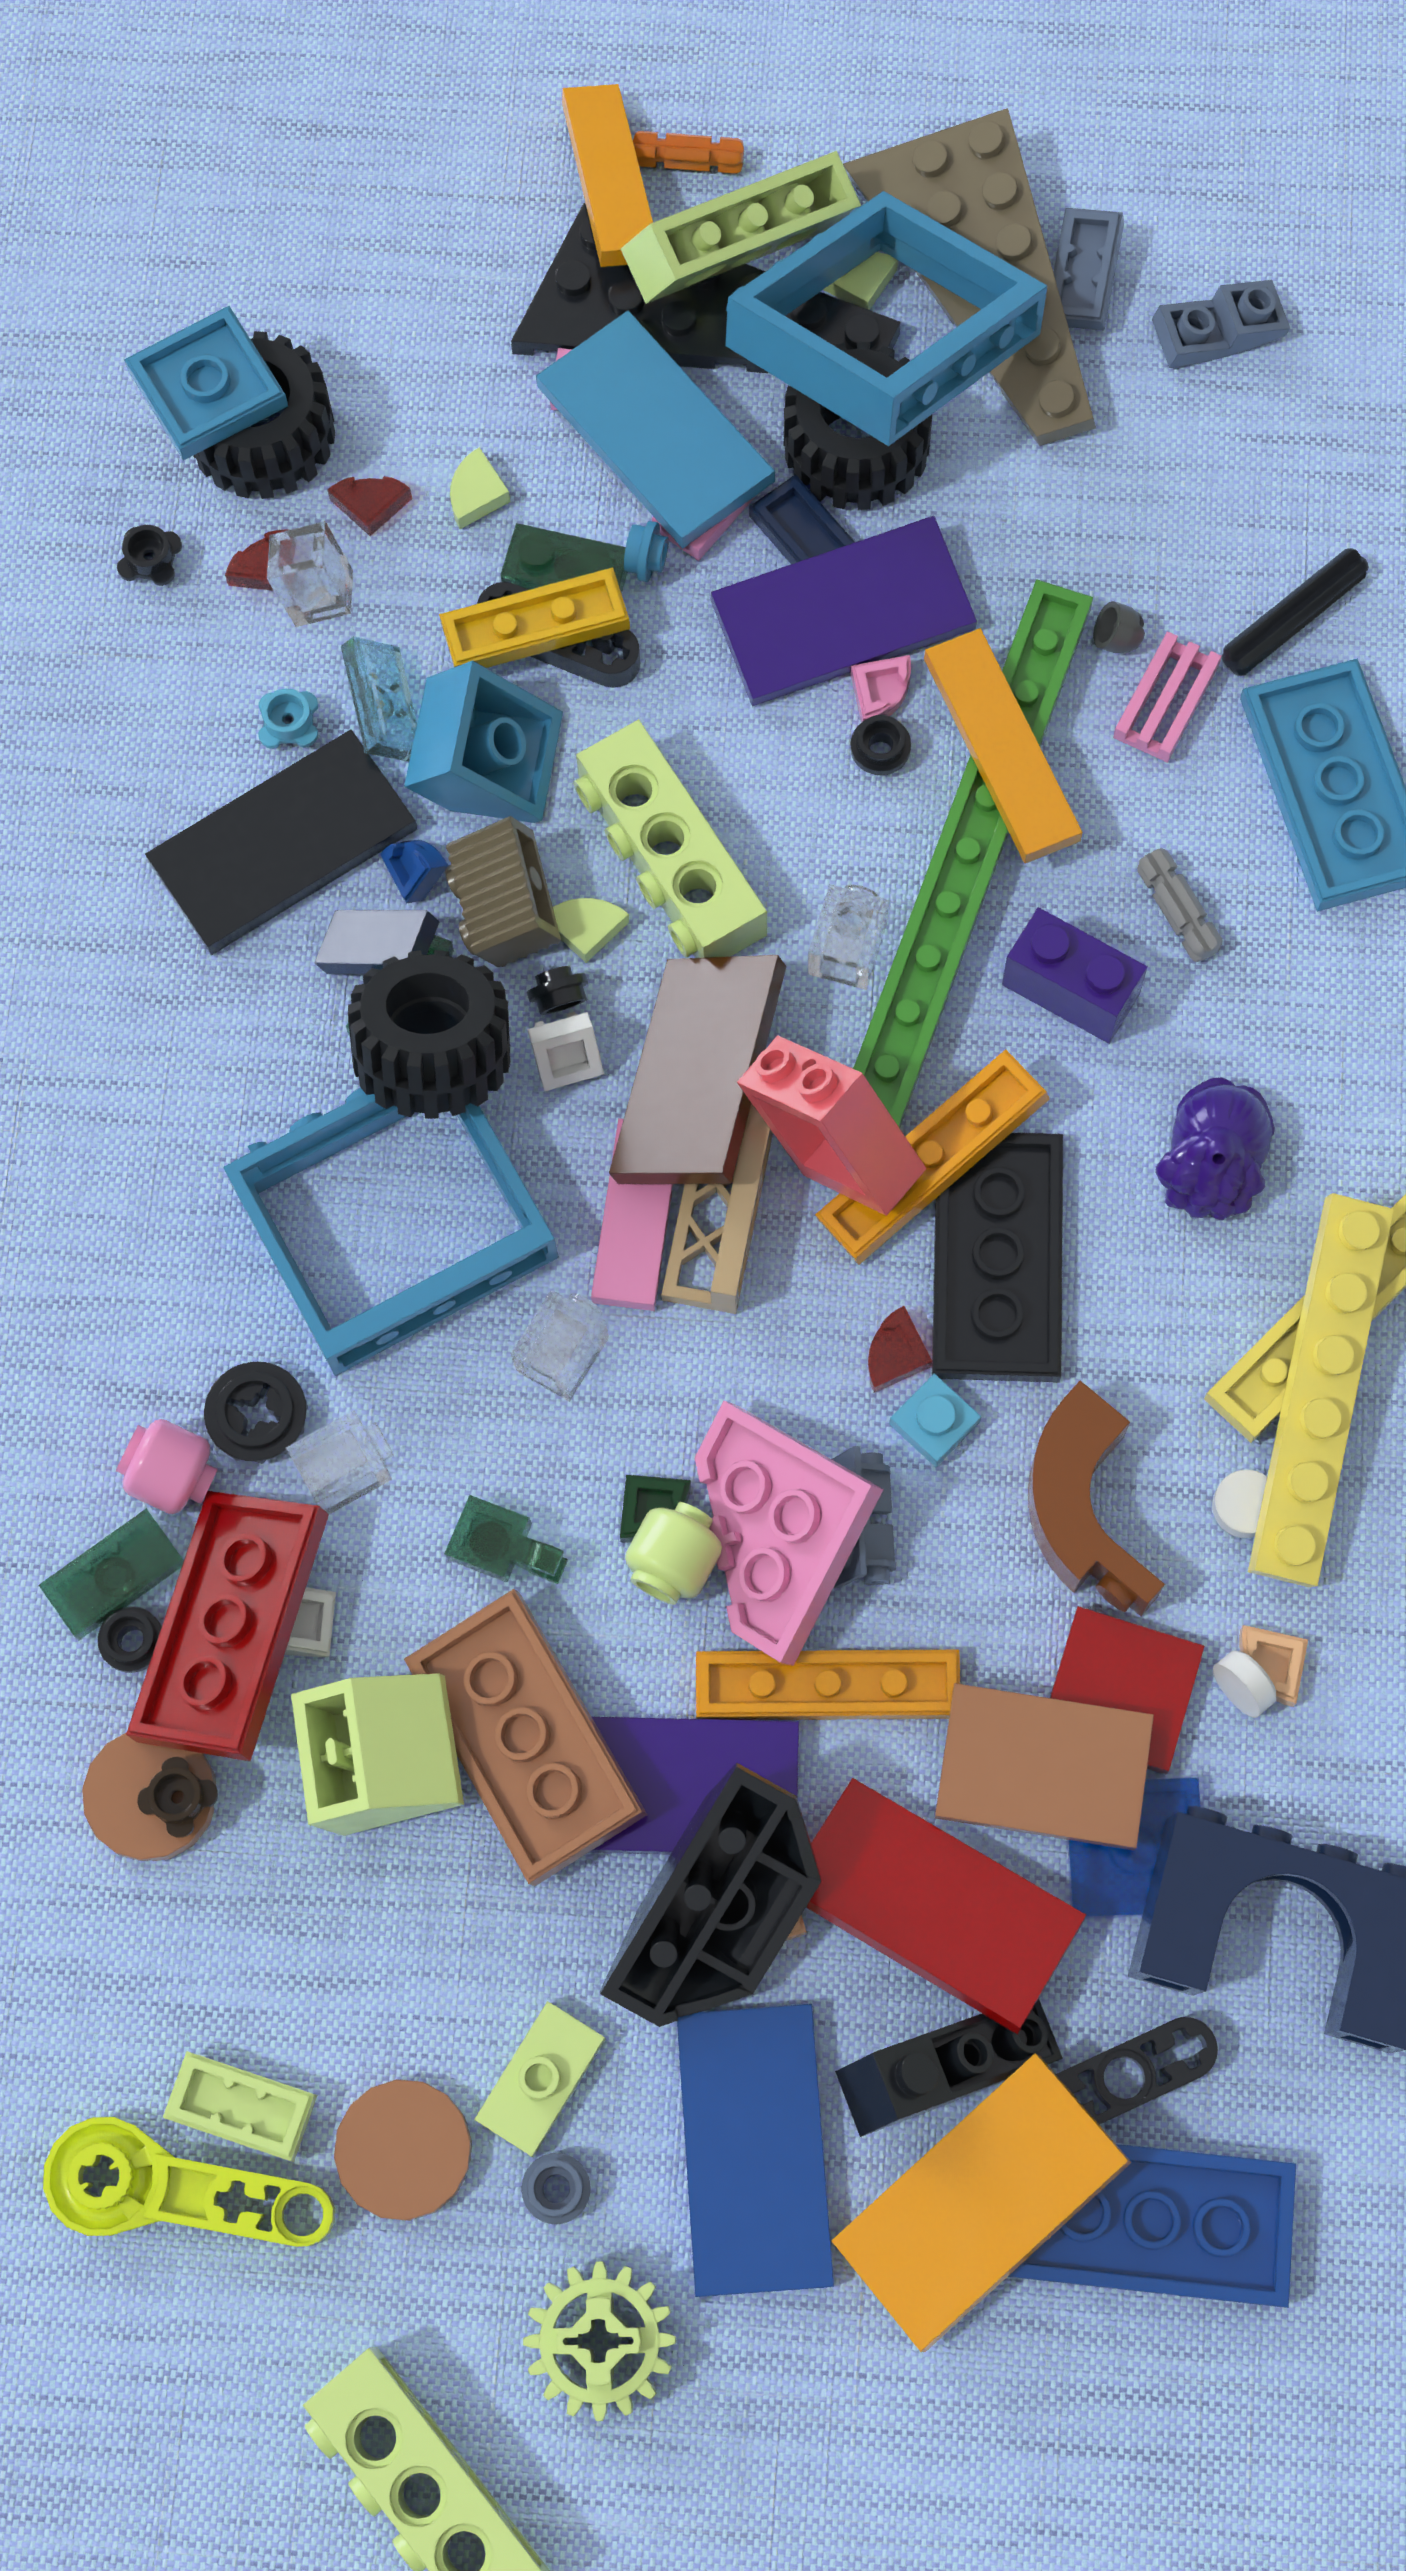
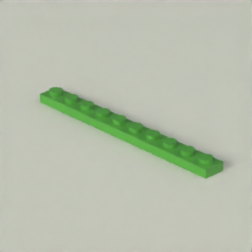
(964, 863)

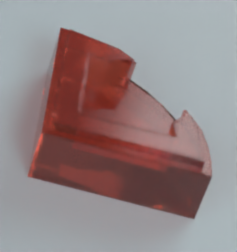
(370, 500)
(250, 567)
(896, 1351)

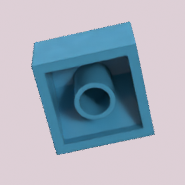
(483, 745)

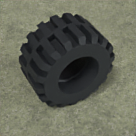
(288, 446)
(847, 466)
(429, 1033)

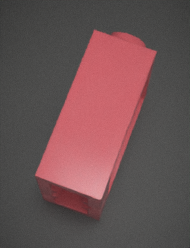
(832, 1124)

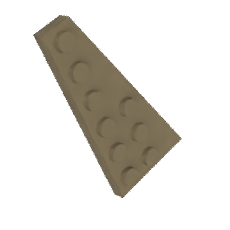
(979, 189)

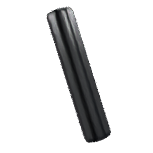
(1295, 611)

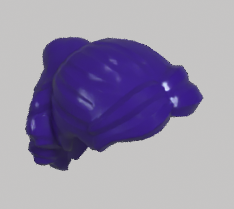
(1217, 1150)

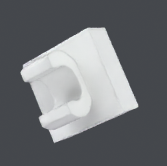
(565, 1051)

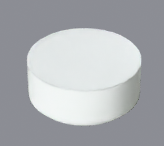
(1239, 1502)
(1245, 1683)

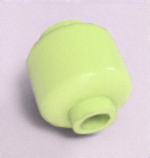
(673, 1553)

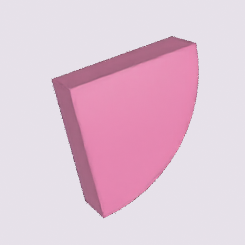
(881, 685)

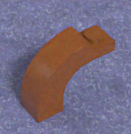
(1060, 1507)

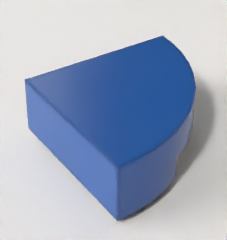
(414, 868)

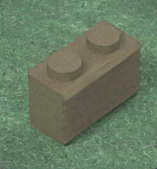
(501, 893)

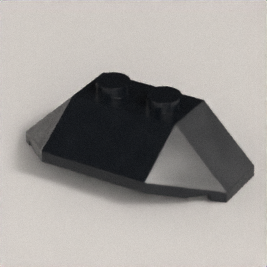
(718, 1903)

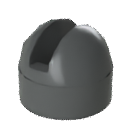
(1118, 628)

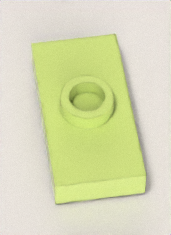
(540, 2079)
(240, 2106)

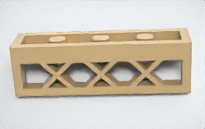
(734, 1234)

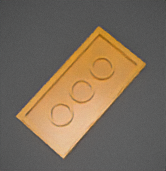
(980, 2202)

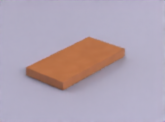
(528, 1739)

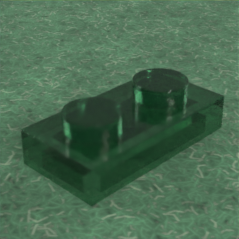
(547, 557)

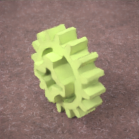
(599, 2374)

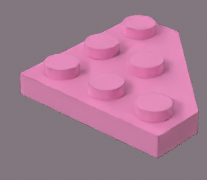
(782, 1526)

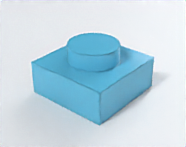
(934, 1420)

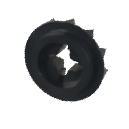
(245, 1386)

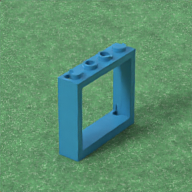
(879, 405)
(430, 1300)

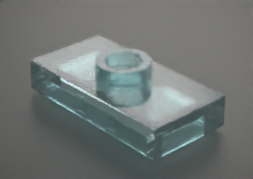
(380, 697)

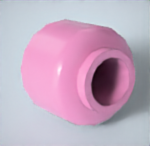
(166, 1466)

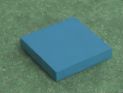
(206, 382)

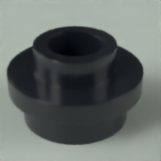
(880, 729)
(558, 990)
(115, 1628)

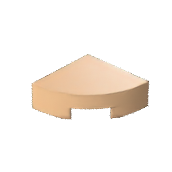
(1279, 1656)

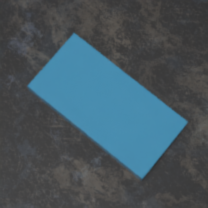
(655, 429)
(1333, 781)

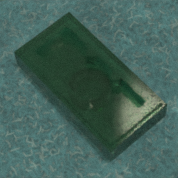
(112, 1574)

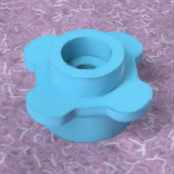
(284, 703)

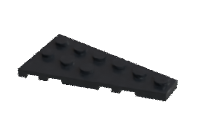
(688, 324)

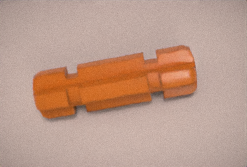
(689, 152)

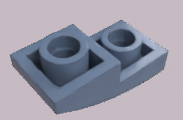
(1230, 323)

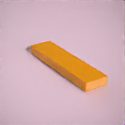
(606, 168)
(1002, 746)
(948, 1146)
(826, 1685)

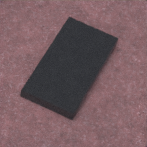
(281, 841)
(1001, 1265)

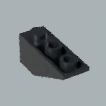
(940, 2068)

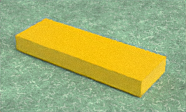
(536, 620)

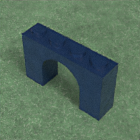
(1209, 1864)

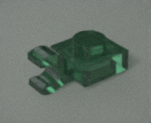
(496, 1540)

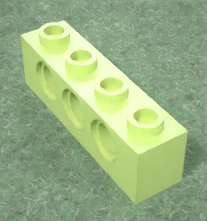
(740, 227)
(633, 764)
(375, 2389)

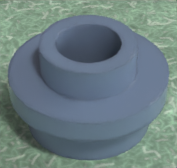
(533, 2188)

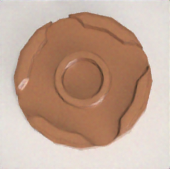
(112, 1795)
(403, 2150)

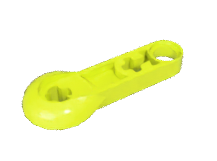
(161, 2187)

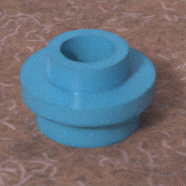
(645, 550)

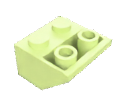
(376, 1751)

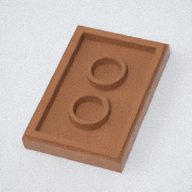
(1044, 1766)

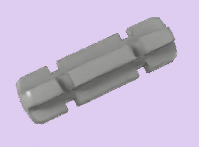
(1179, 905)

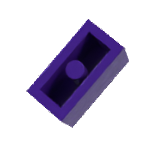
(1073, 975)

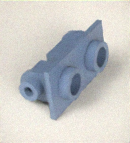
(874, 1551)

